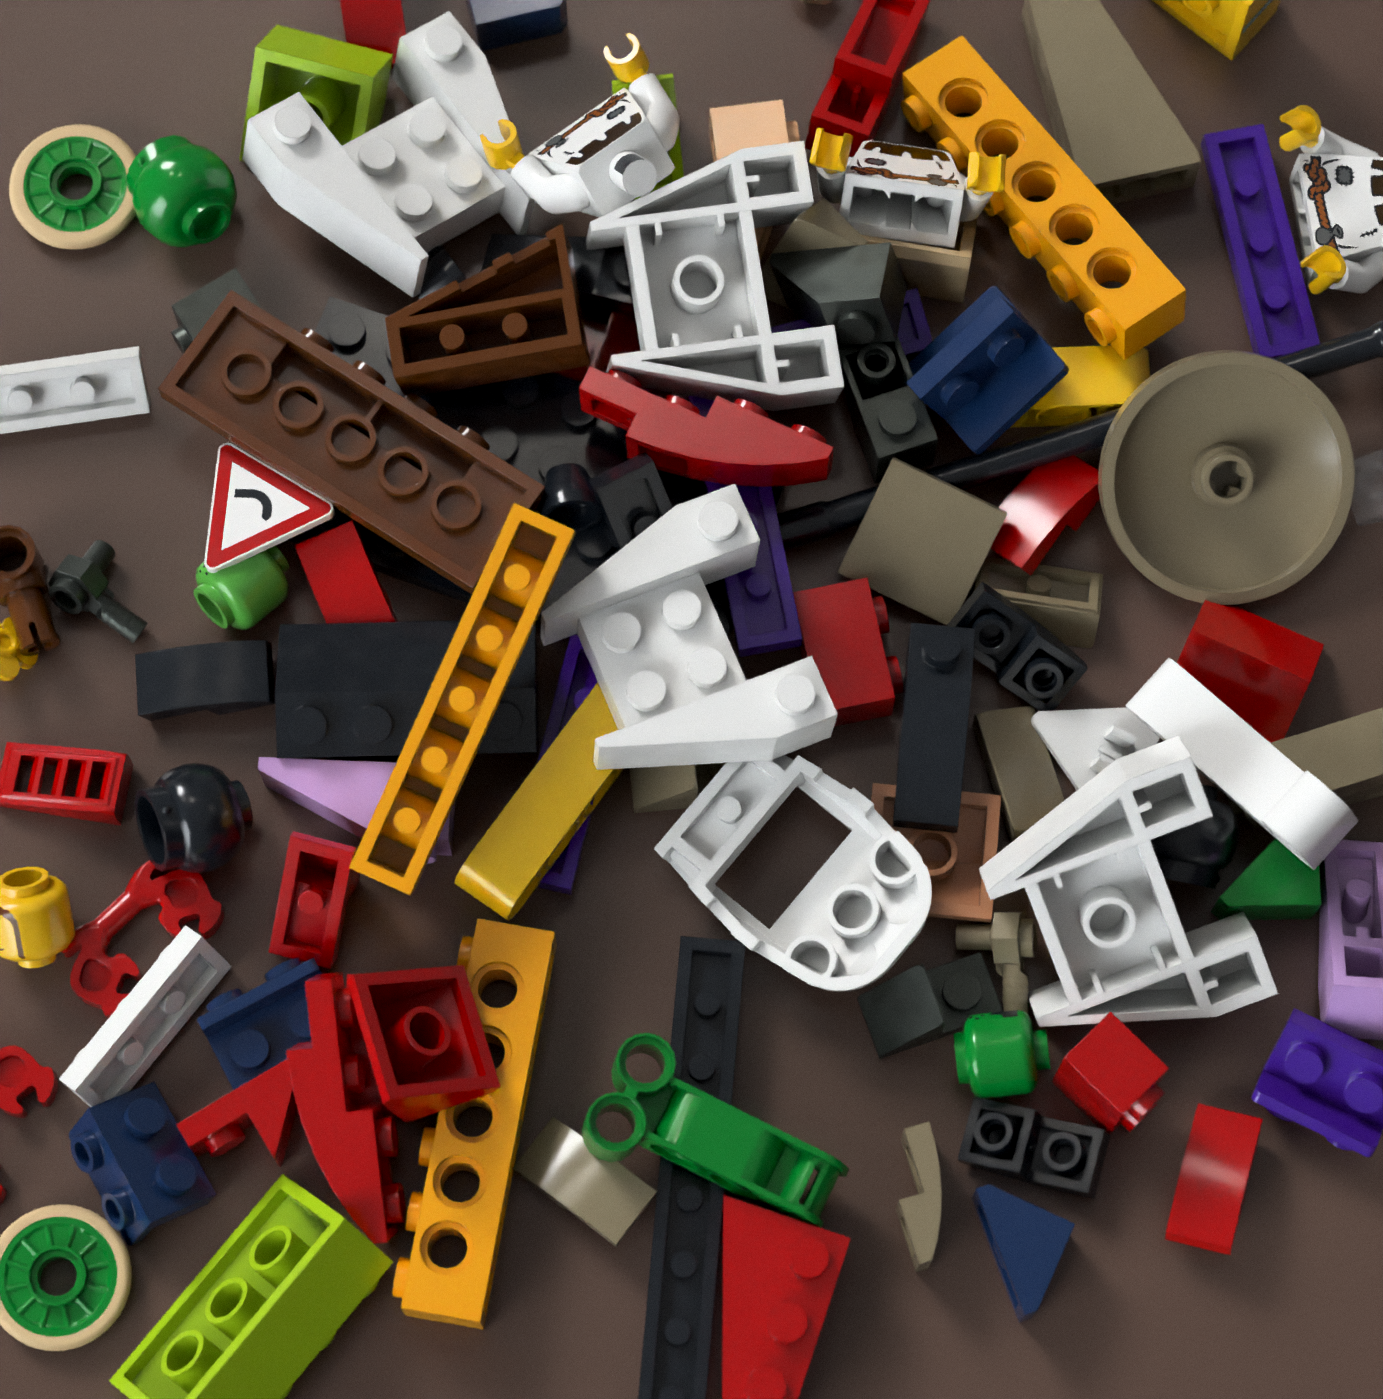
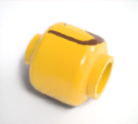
(34, 917)

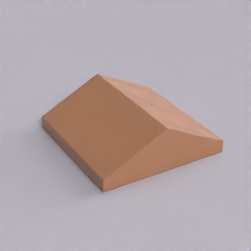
(953, 857)

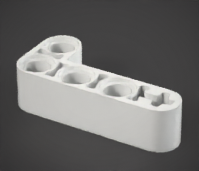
(1244, 764)

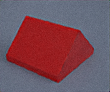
(1251, 665)
(423, 1039)

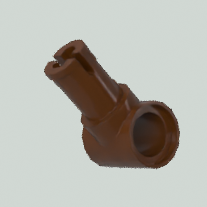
(24, 593)

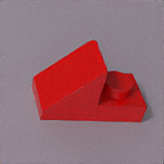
(313, 899)
(262, 1101)

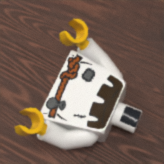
(605, 154)
(904, 188)
(1335, 205)

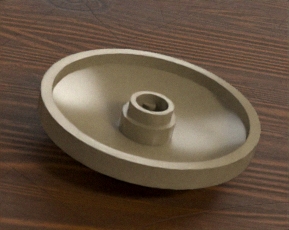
(1226, 477)

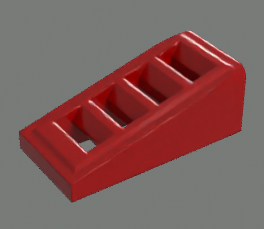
(113, 794)

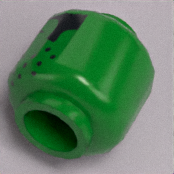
(1000, 1054)

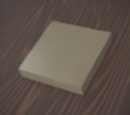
(922, 541)

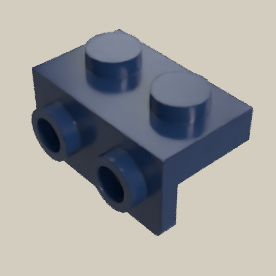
(139, 1162)

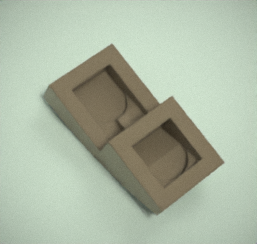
(592, 1189)
(921, 1213)

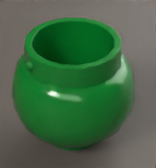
(181, 192)

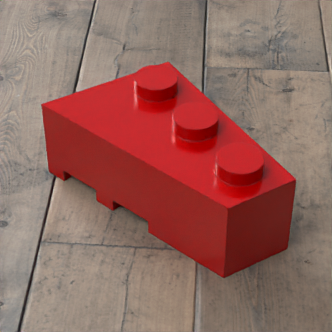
(773, 1298)

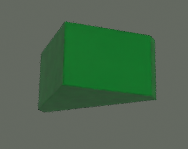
(1273, 888)

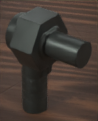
(82, 586)

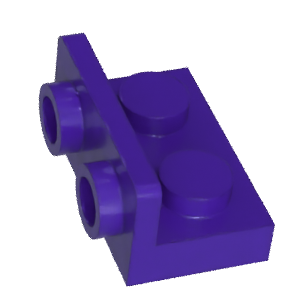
(1325, 1083)

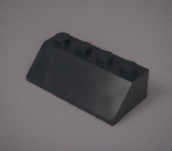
(365, 682)

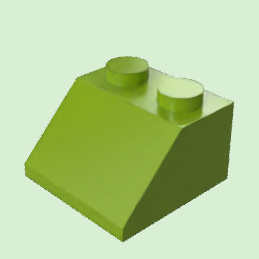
(336, 78)

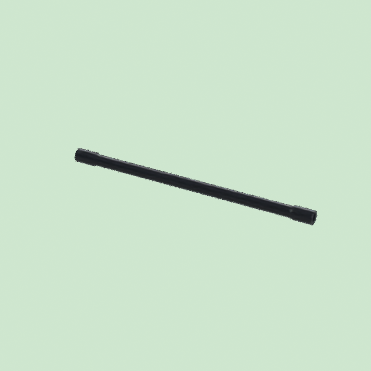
(826, 518)

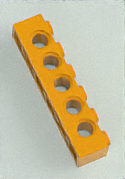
(1125, 317)
(463, 699)
(463, 1292)

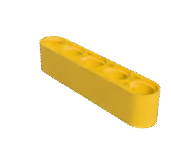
(541, 814)

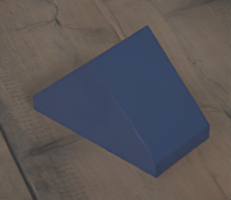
(515, 21)
(1023, 1243)

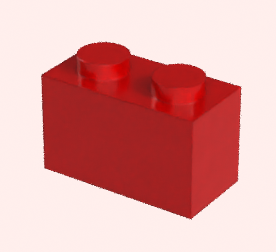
(843, 635)
(1111, 1076)

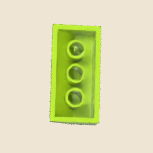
(258, 1305)

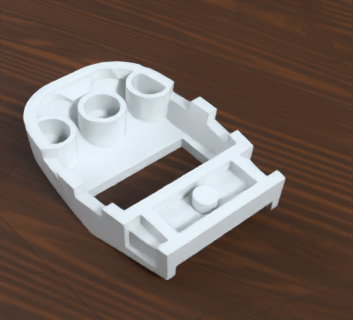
(854, 910)

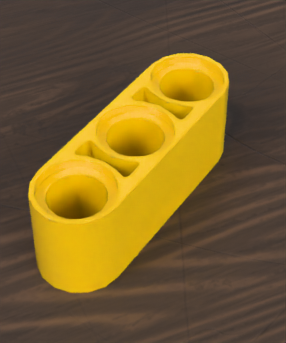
(1094, 385)

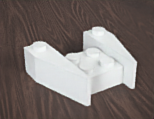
(406, 180)
(704, 290)
(668, 656)
(1110, 906)

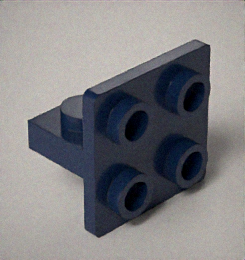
(985, 370)

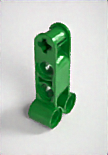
(711, 1138)

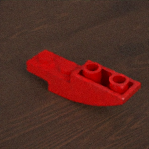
(725, 447)
(346, 1136)

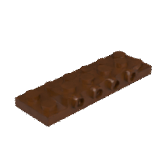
(349, 438)

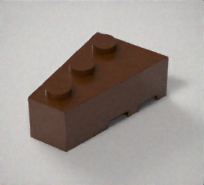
(494, 326)

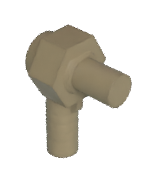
(1011, 940)

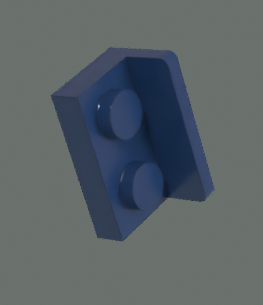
(258, 1027)

